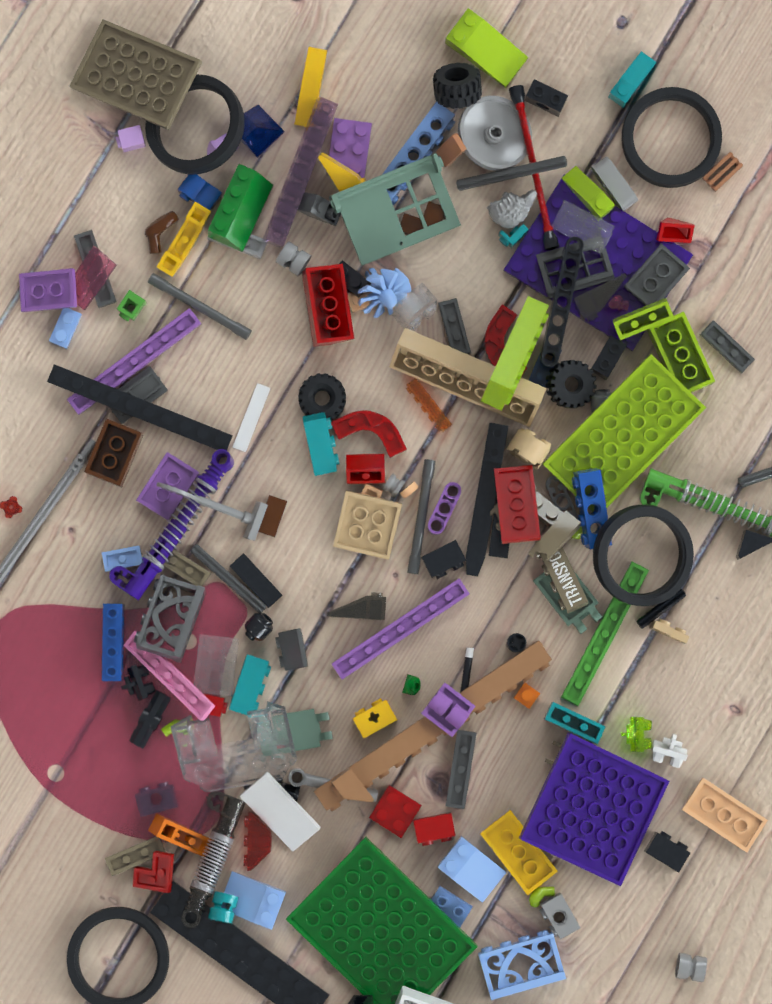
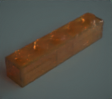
(428, 405)

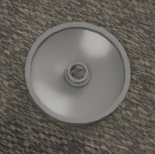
(493, 133)

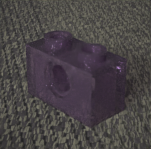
(168, 801)

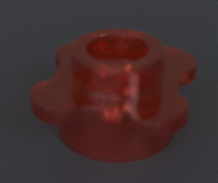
(10, 512)

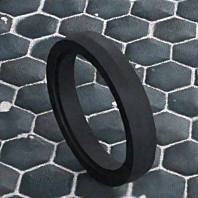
(674, 94)
(224, 150)
(682, 569)
(125, 913)

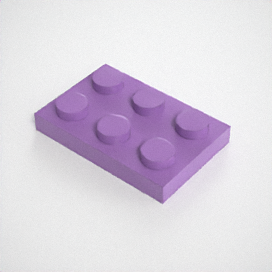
(351, 144)
(48, 290)
(172, 473)

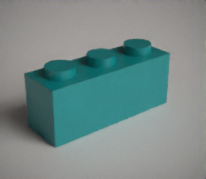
(320, 443)
(249, 684)
(574, 722)

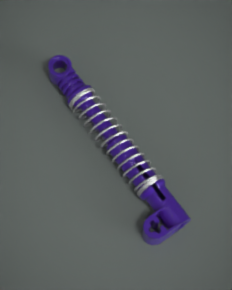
(154, 559)

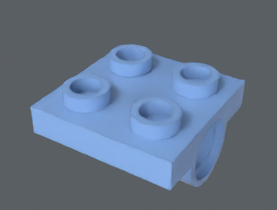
(451, 905)

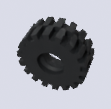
(318, 383)
(557, 387)

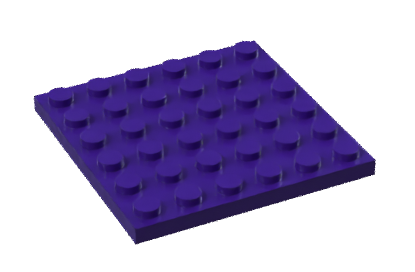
(594, 809)

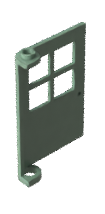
(375, 223)

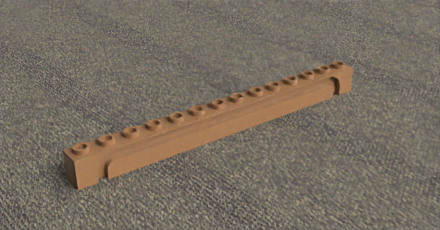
(425, 732)

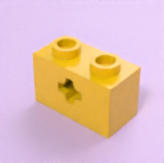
(369, 727)

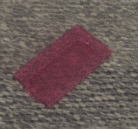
(92, 276)

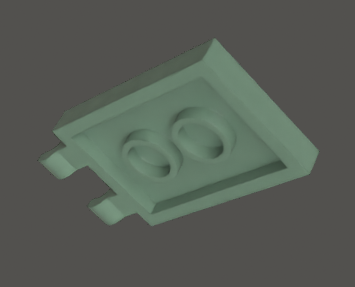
(576, 616)
(306, 729)

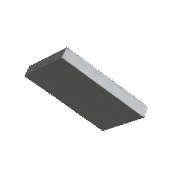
(656, 276)

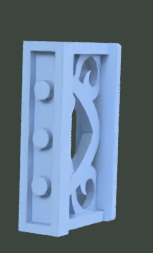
(546, 976)

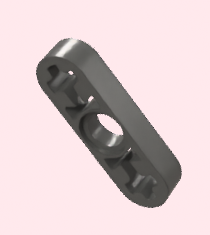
(565, 494)

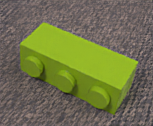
(643, 318)

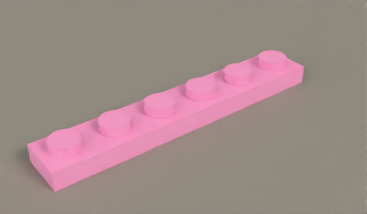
(172, 680)

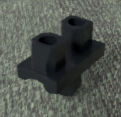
(141, 690)

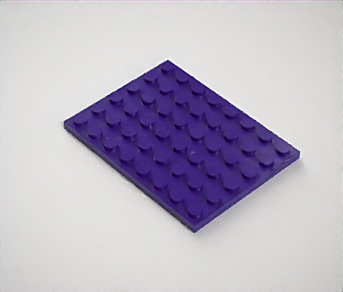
(627, 251)

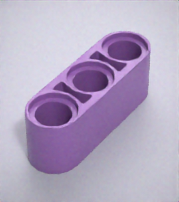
(449, 500)

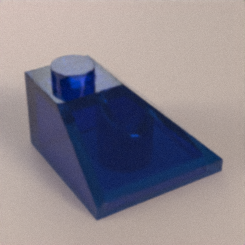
(259, 130)

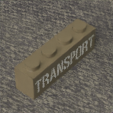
(564, 581)

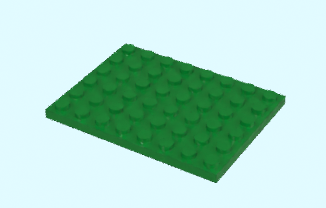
(380, 927)

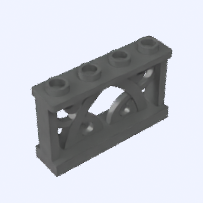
(179, 642)

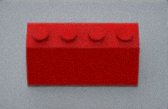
(327, 305)

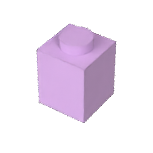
(130, 138)

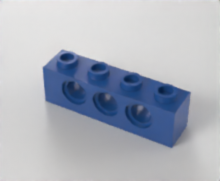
(596, 497)
(113, 642)

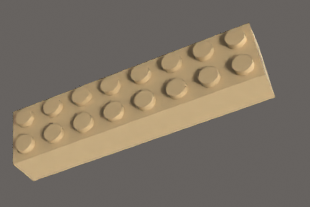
(461, 375)

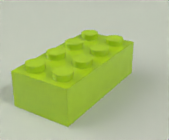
(681, 352)

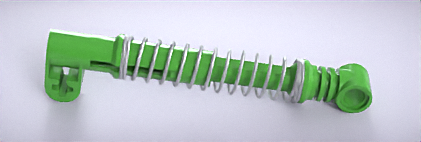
(712, 501)

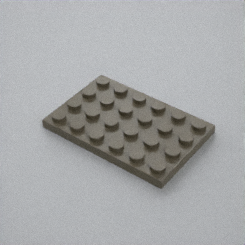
(135, 74)

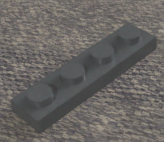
(85, 242)
(461, 769)

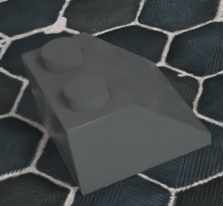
(292, 649)

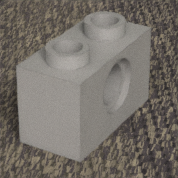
(558, 904)

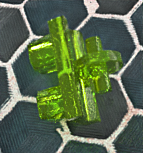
(635, 734)

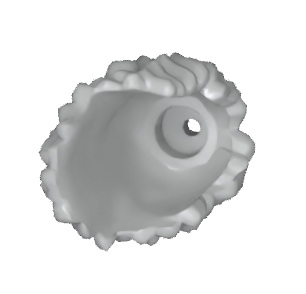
(511, 208)

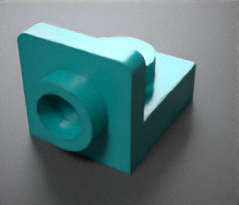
(516, 235)

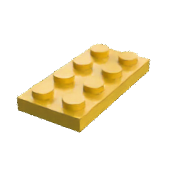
(523, 860)

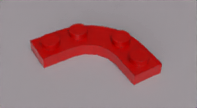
(496, 332)
(371, 422)

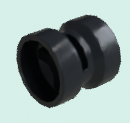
(516, 640)

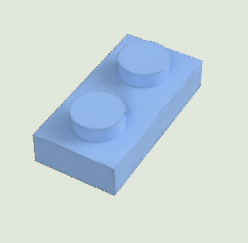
(65, 327)
(122, 557)

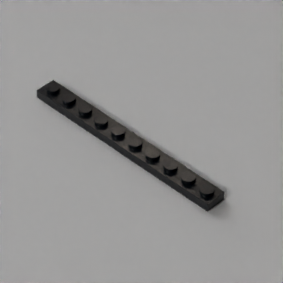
(139, 408)

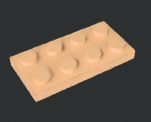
(724, 814)

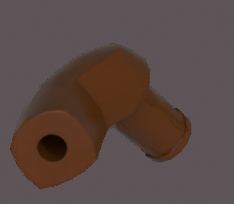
(157, 227)

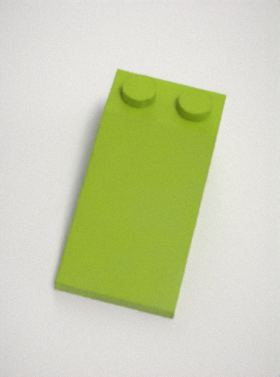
(485, 48)

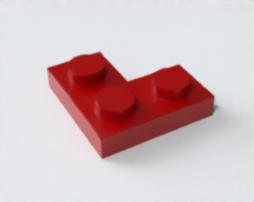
(157, 878)

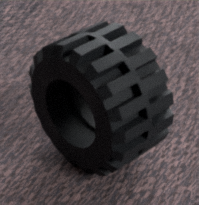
(457, 85)

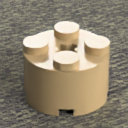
(528, 448)

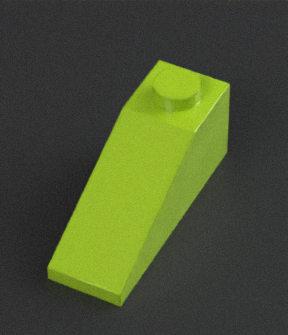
(588, 192)

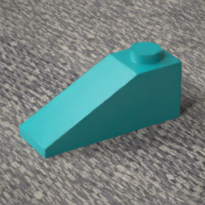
(631, 79)

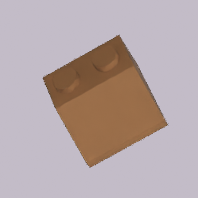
(350, 787)

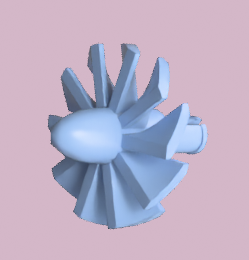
(386, 290)

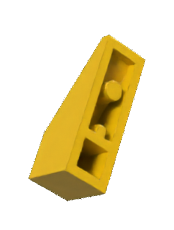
(339, 173)

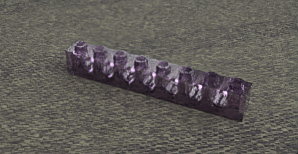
(300, 172)

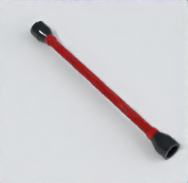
(517, 95)

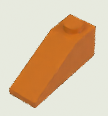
(178, 834)

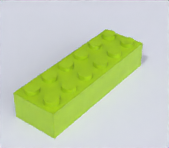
(516, 354)

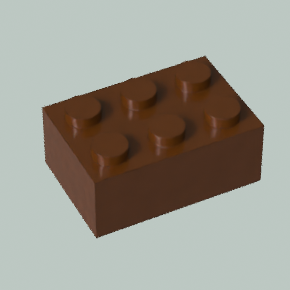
(114, 453)

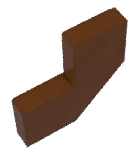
(432, 215)

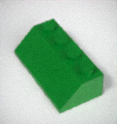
(240, 208)

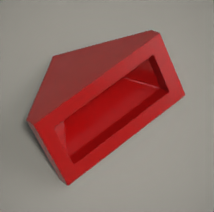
(675, 231)

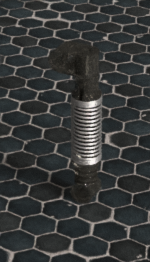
(221, 839)

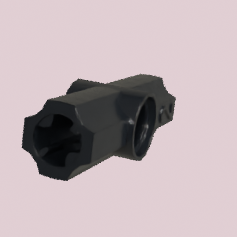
(150, 719)

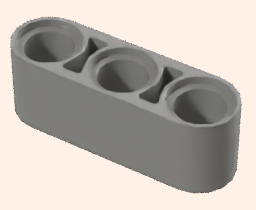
(614, 183)

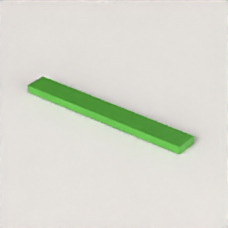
(603, 637)

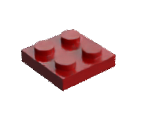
(395, 811)

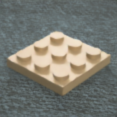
(367, 524)

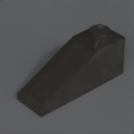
(593, 301)
(368, 607)

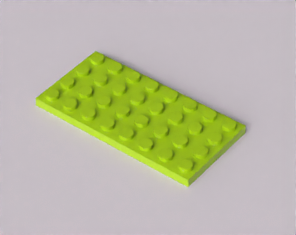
(627, 430)

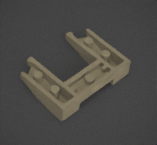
(561, 527)

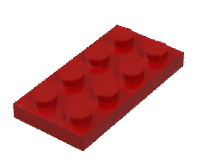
(517, 504)

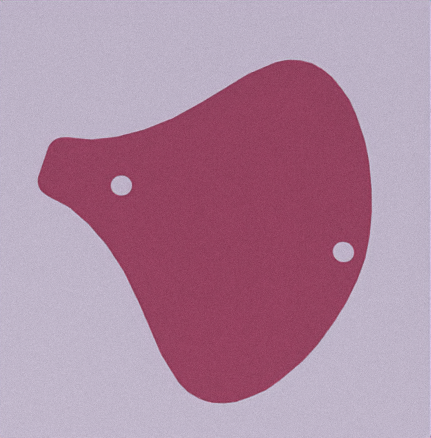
(71, 718)

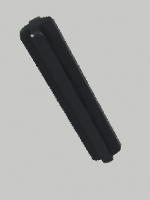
(659, 609)

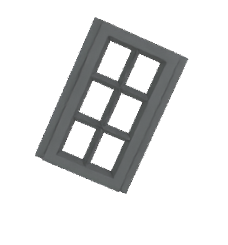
(581, 283)

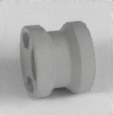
(393, 485)

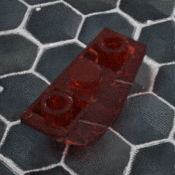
(258, 840)

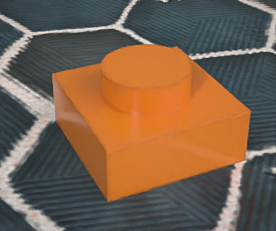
(526, 695)

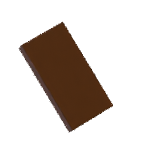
(272, 516)

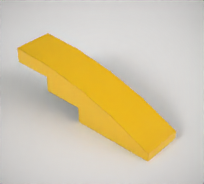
(310, 84)

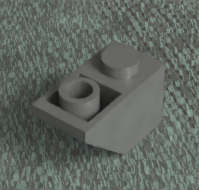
(318, 208)

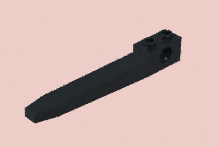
(485, 498)

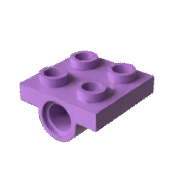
(448, 709)

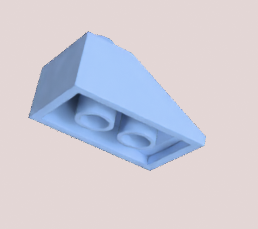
(471, 869)
(256, 899)

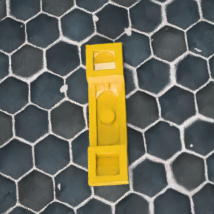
(184, 239)

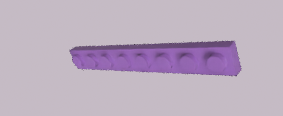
(141, 356)
(400, 628)

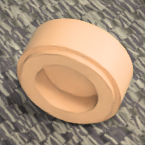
(409, 489)

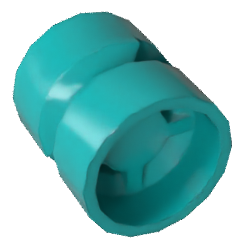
(223, 914)

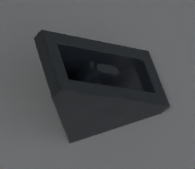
(751, 542)

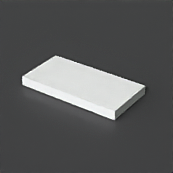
(280, 811)

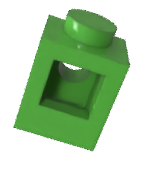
(131, 299)

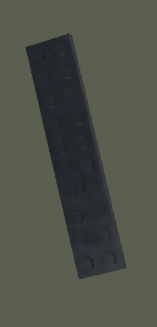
(238, 952)

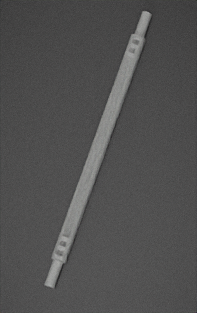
(46, 508)

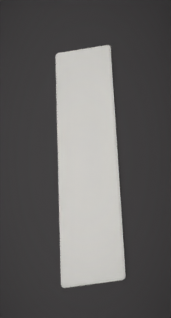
(251, 417)

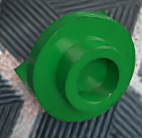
(412, 685)

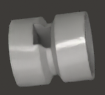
(293, 258)
(691, 967)

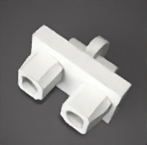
(670, 748)

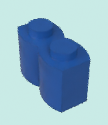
(198, 190)

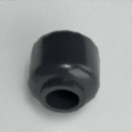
(258, 627)

